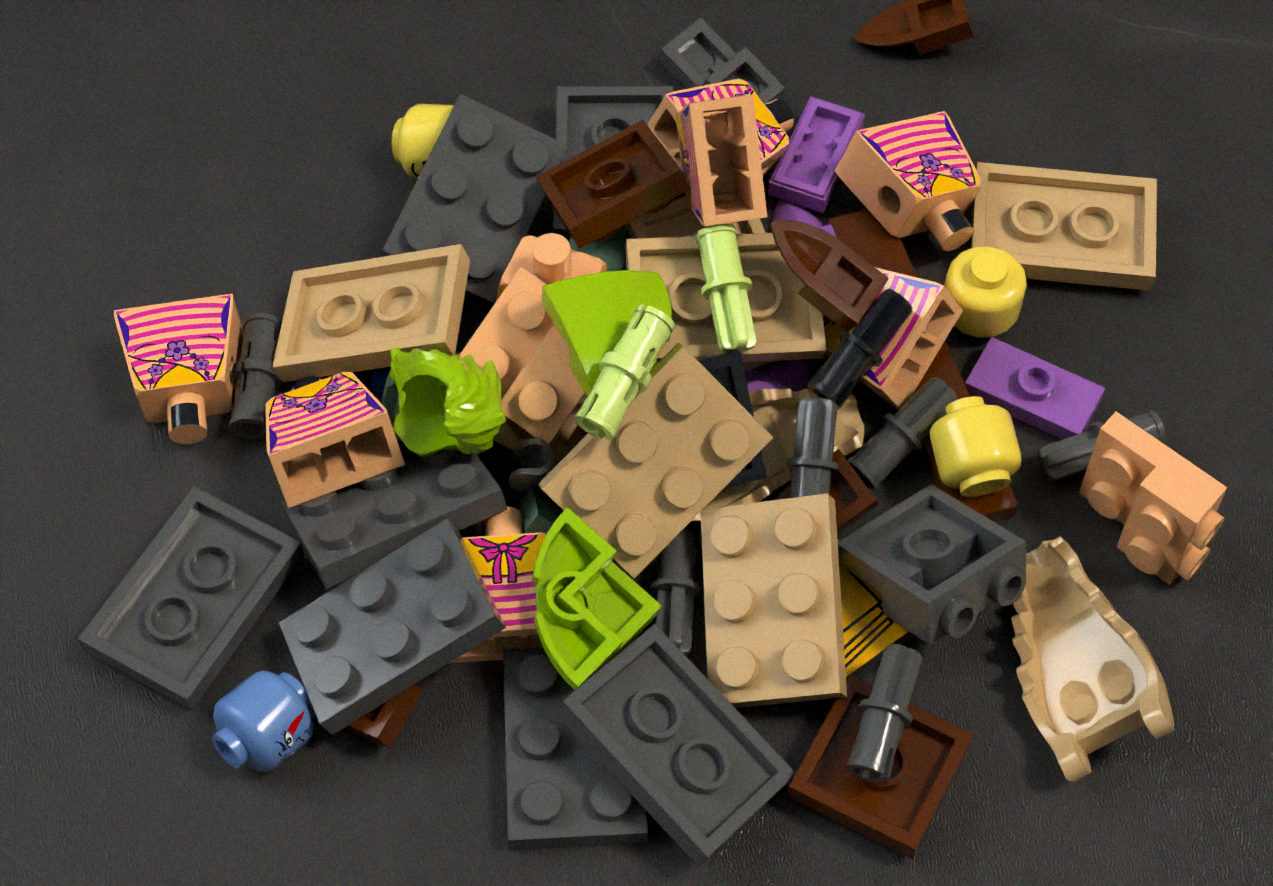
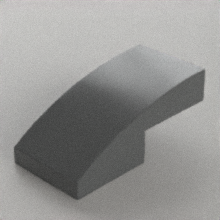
(704, 58)

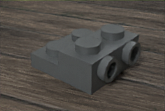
(936, 563)

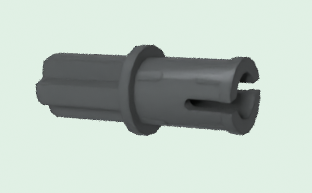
(902, 432)
(813, 448)
(1073, 454)
(677, 589)
(885, 715)

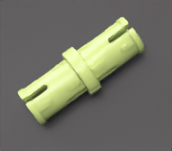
(624, 372)

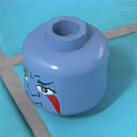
(263, 721)

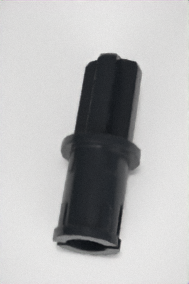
(860, 348)

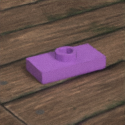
(815, 148)
(1034, 390)

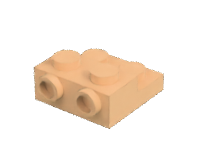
(530, 360)
(1157, 496)

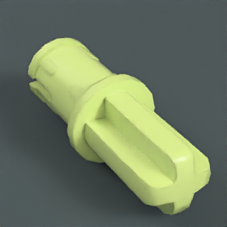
(726, 287)

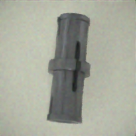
(254, 375)

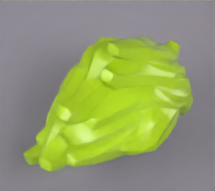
(445, 402)

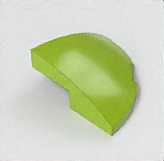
(595, 312)
(585, 600)

